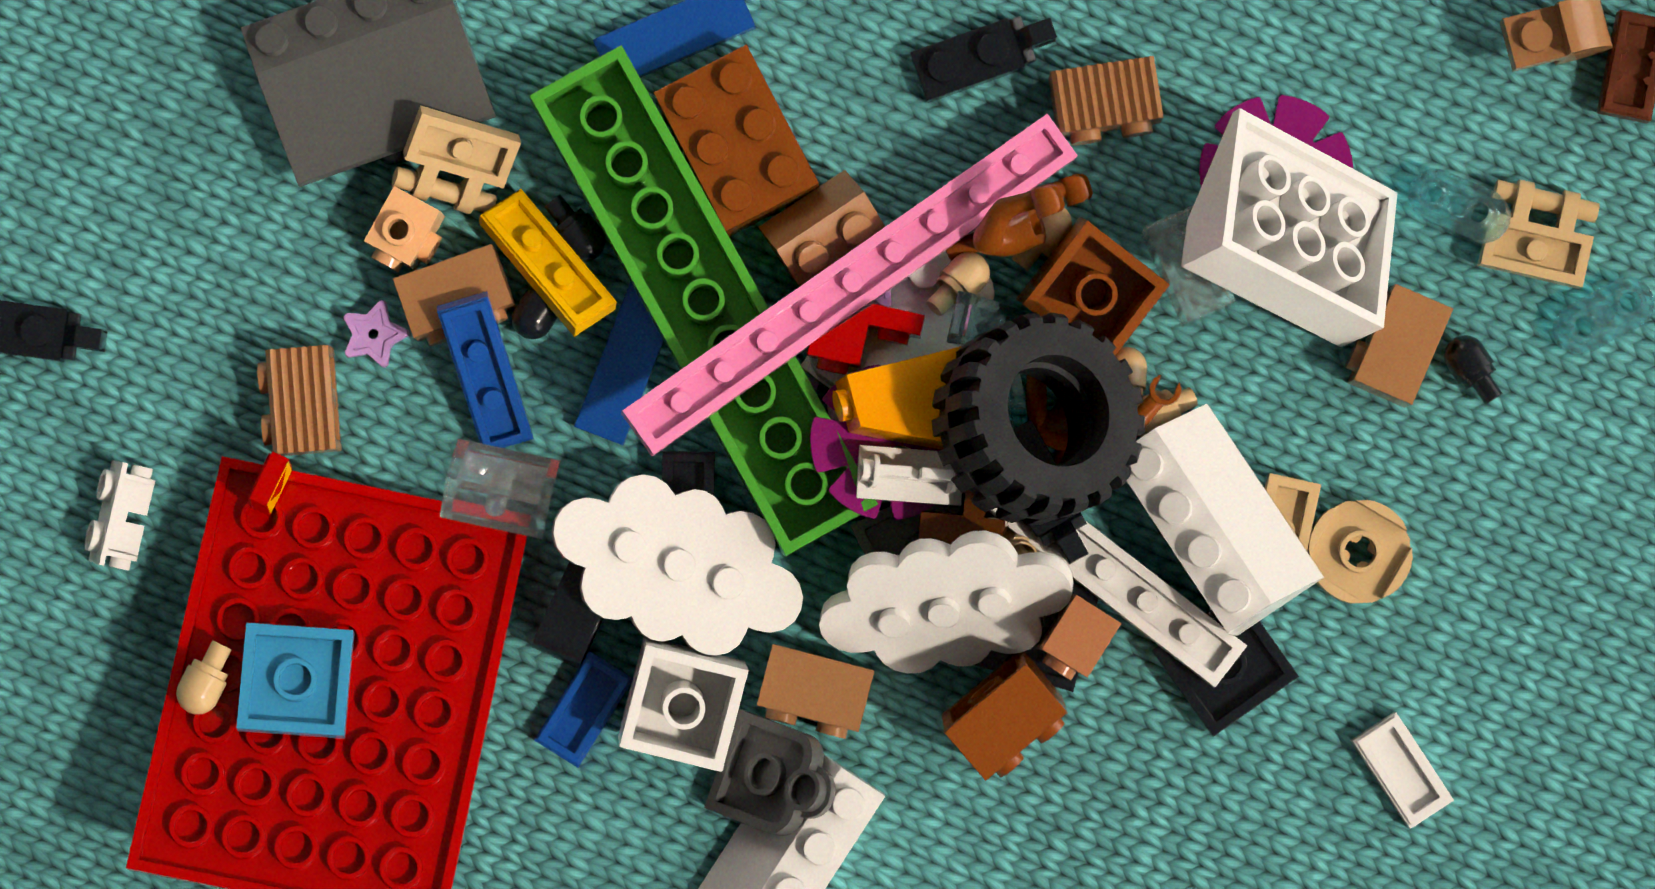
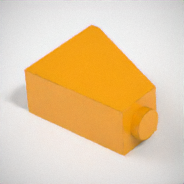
(894, 399)

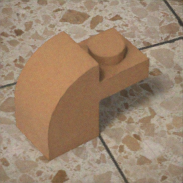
(1556, 34)

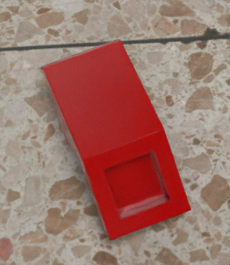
(847, 341)

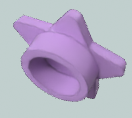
(377, 348)

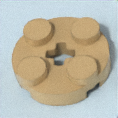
(1387, 544)

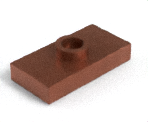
(1630, 69)

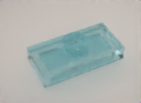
(977, 315)

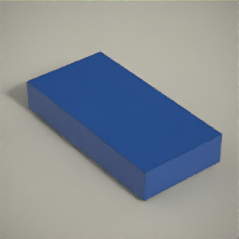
(584, 709)

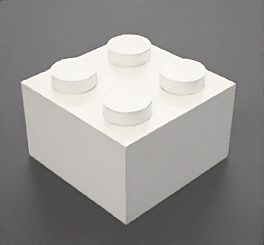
(682, 704)

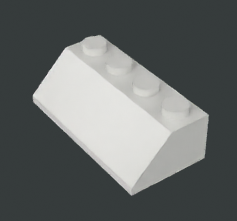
(1220, 520)
(806, 856)

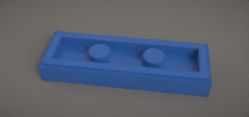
(678, 32)
(485, 371)
(621, 371)

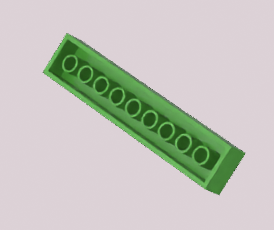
(691, 284)

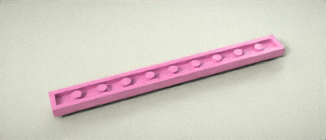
(846, 286)

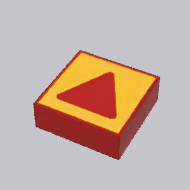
(270, 483)

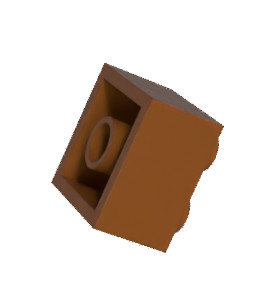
(1094, 282)
(1005, 716)

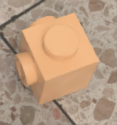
(405, 231)

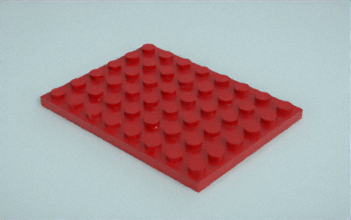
(426, 656)

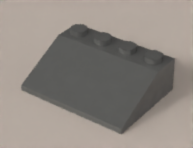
(355, 73)

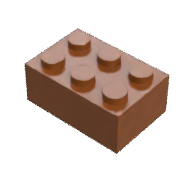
(736, 140)

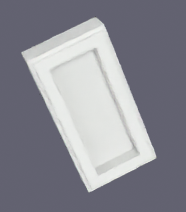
(1402, 770)

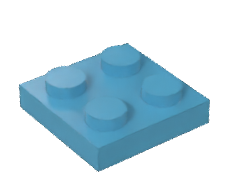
(295, 680)

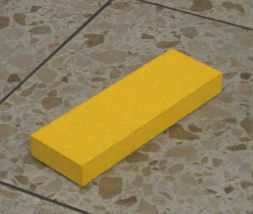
(547, 262)

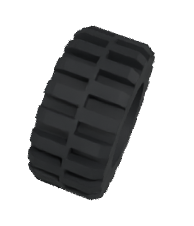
(1097, 408)

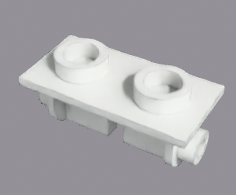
(905, 476)
(111, 532)

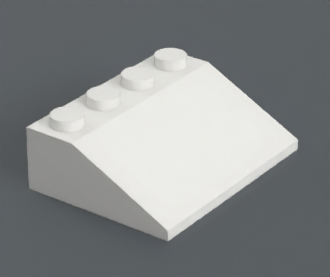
(1293, 232)

